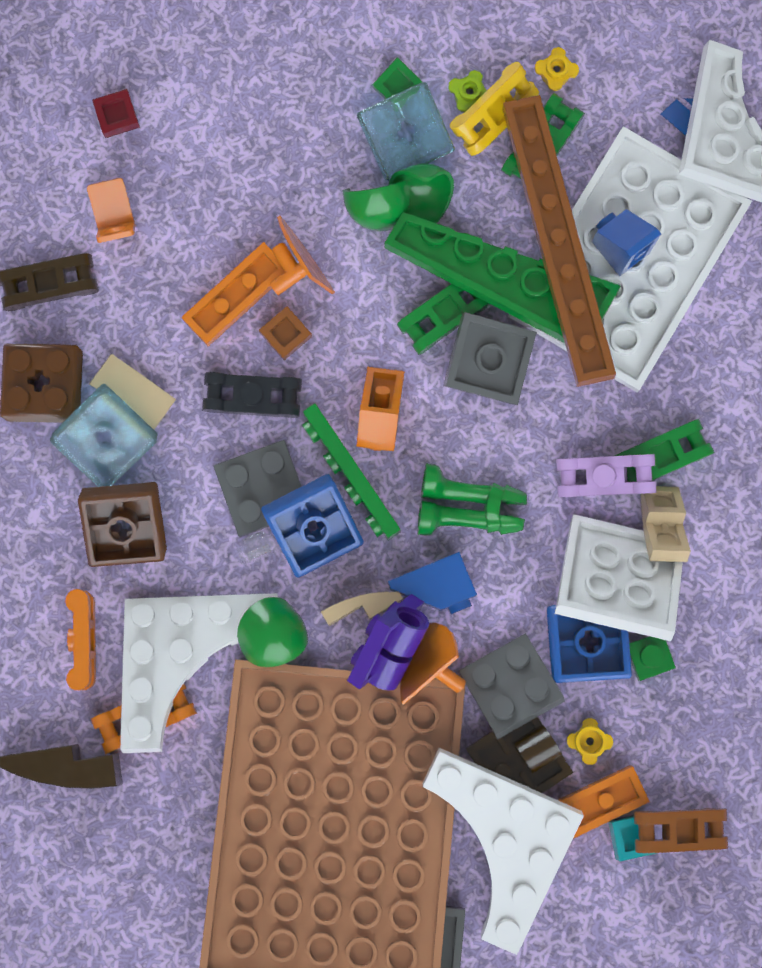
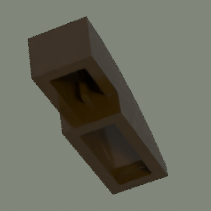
(65, 768)

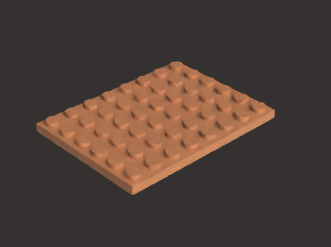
(326, 824)

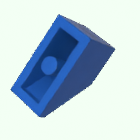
(624, 240)
(438, 584)

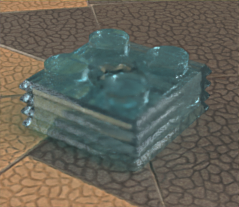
(413, 108)
(104, 461)

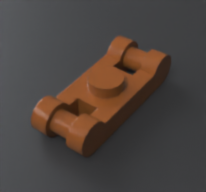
(681, 830)

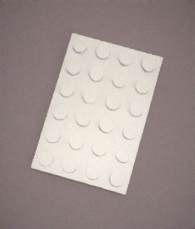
(659, 289)

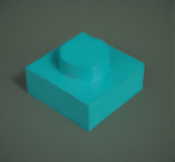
(623, 838)

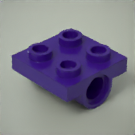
(390, 645)

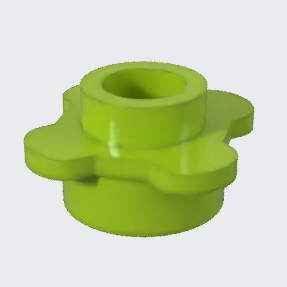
(459, 87)

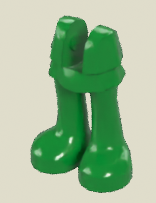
(438, 487)

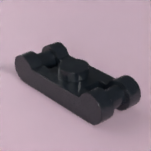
(252, 395)

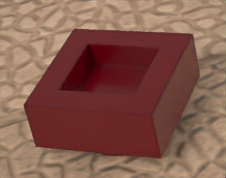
(116, 113)

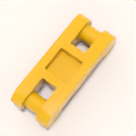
(489, 109)

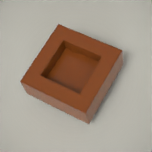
(285, 333)

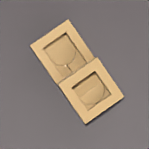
(134, 389)
(663, 525)
(372, 603)

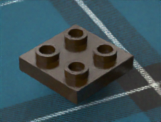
(523, 755)

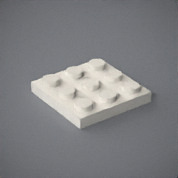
(615, 583)

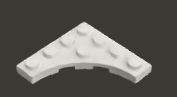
(721, 139)
(164, 648)
(521, 836)

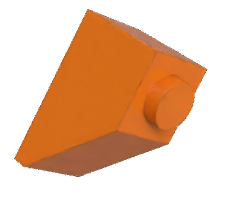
(380, 409)

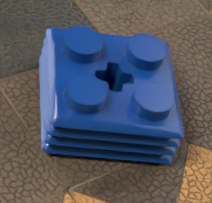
(335, 529)
(572, 662)

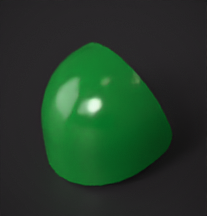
(429, 189)
(378, 207)
(271, 633)

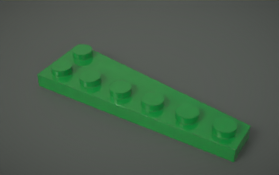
(487, 271)

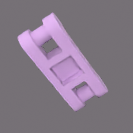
(606, 475)

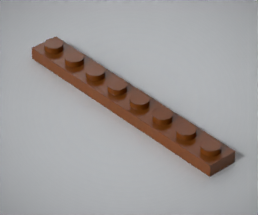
(559, 242)

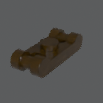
(47, 281)

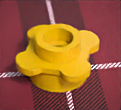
(554, 79)
(600, 741)

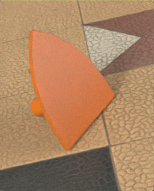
(295, 271)
(431, 661)

